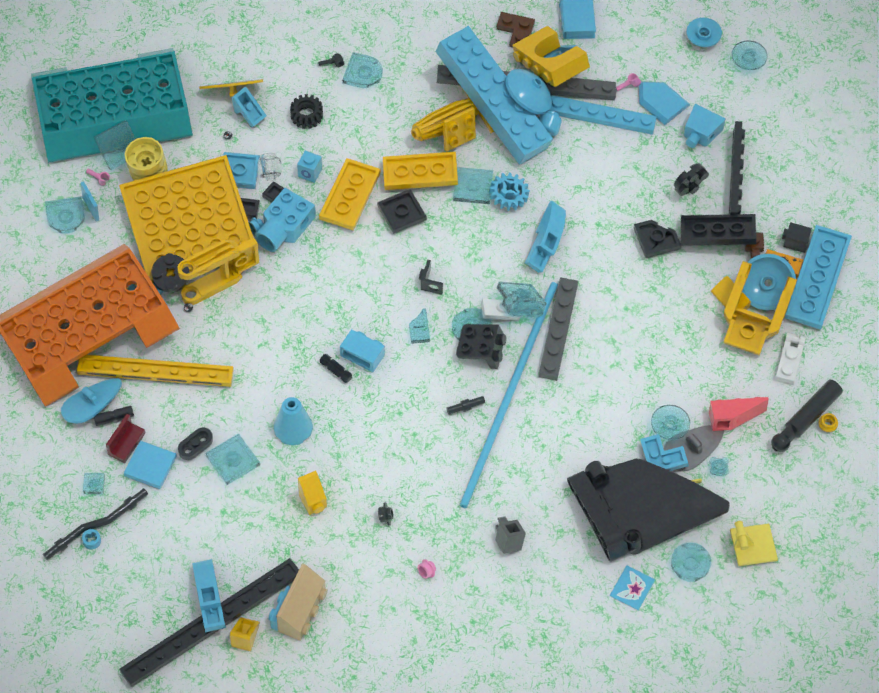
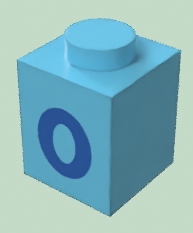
(309, 166)

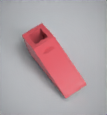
(734, 412)

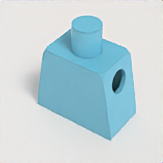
(703, 126)

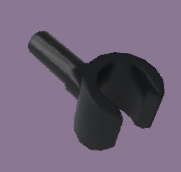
(336, 58)

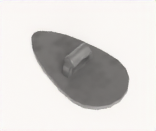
(698, 445)

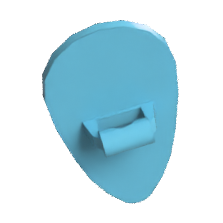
(90, 401)

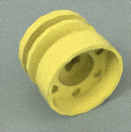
(145, 158)

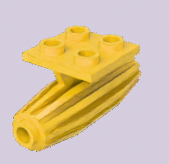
(452, 121)

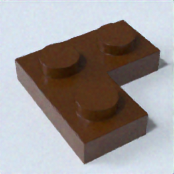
(517, 25)

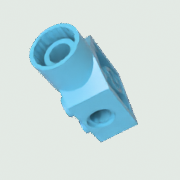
(285, 220)

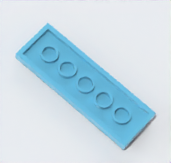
(818, 277)

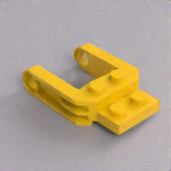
(227, 256)
(749, 329)

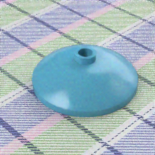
(528, 91)
(764, 268)

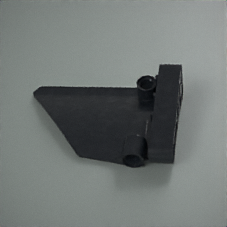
(641, 505)

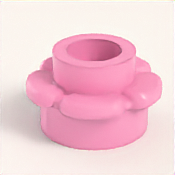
(426, 569)

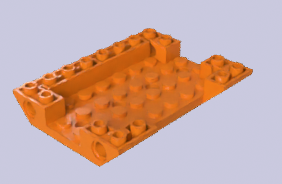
(73, 302)

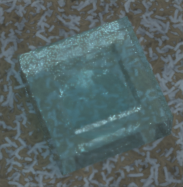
(94, 483)

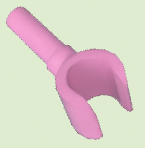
(632, 79)
(99, 176)

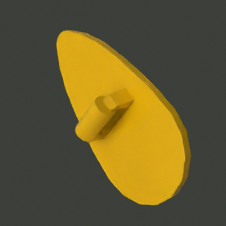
(232, 85)

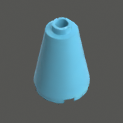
(292, 422)

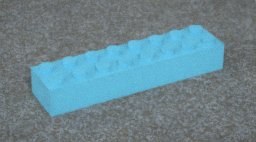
(487, 89)

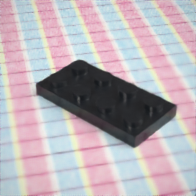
(718, 229)

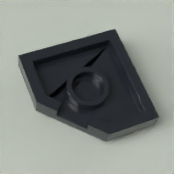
(656, 239)

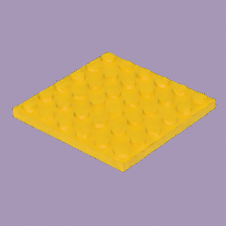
(185, 211)

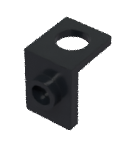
(425, 282)

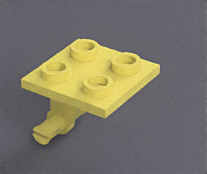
(753, 544)

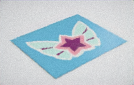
(632, 587)

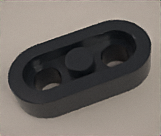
(194, 444)

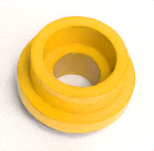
(828, 417)

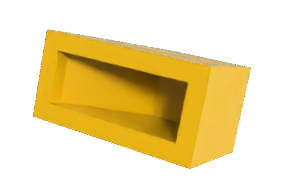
(312, 493)

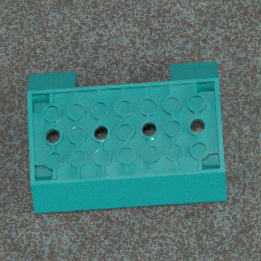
(148, 109)

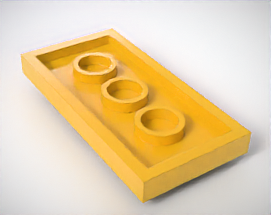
(420, 170)
(349, 194)

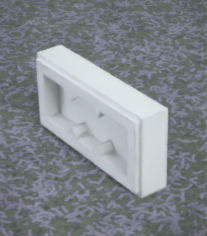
(494, 310)

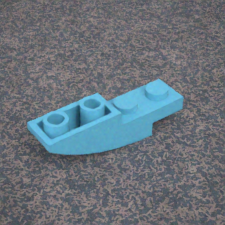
(548, 237)
(208, 595)

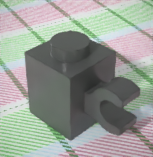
(509, 535)

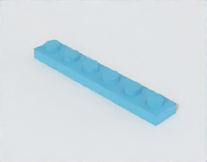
(603, 115)

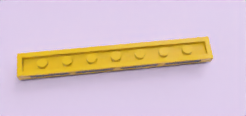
(155, 370)

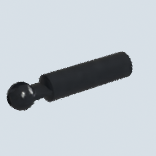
(807, 415)

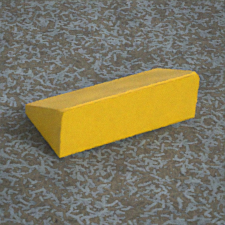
(723, 290)

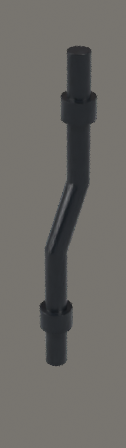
(129, 504)

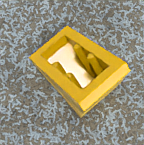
(244, 633)

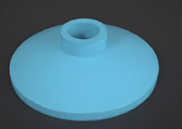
(704, 26)

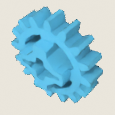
(509, 191)

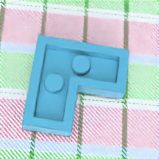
(669, 459)

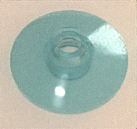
(752, 50)
(670, 415)

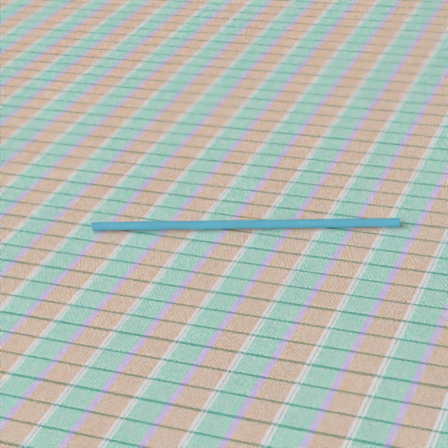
(507, 399)

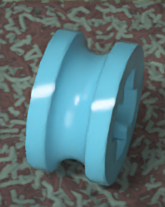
(89, 534)

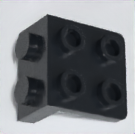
(482, 342)

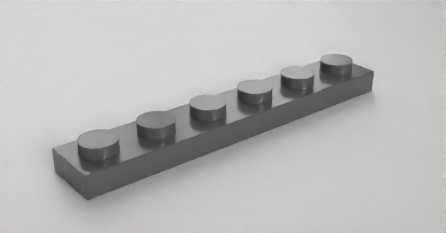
(558, 329)

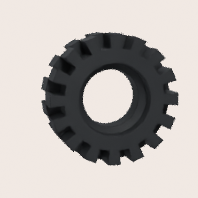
(306, 120)

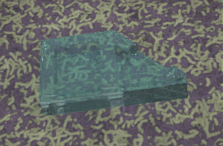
(419, 328)

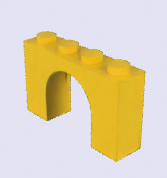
(554, 69)

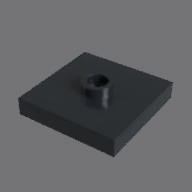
(401, 211)

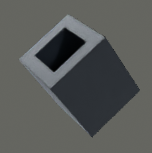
(796, 237)

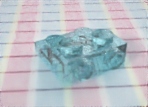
(521, 299)

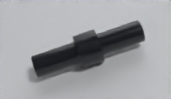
(465, 405)

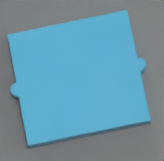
(90, 202)

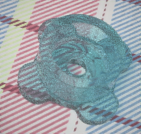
(719, 471)

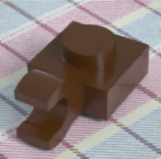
(755, 249)

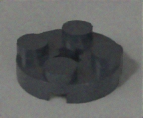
(690, 181)
(159, 273)

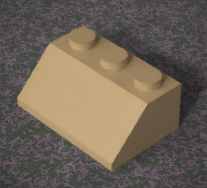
(301, 603)

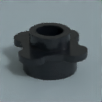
(385, 514)

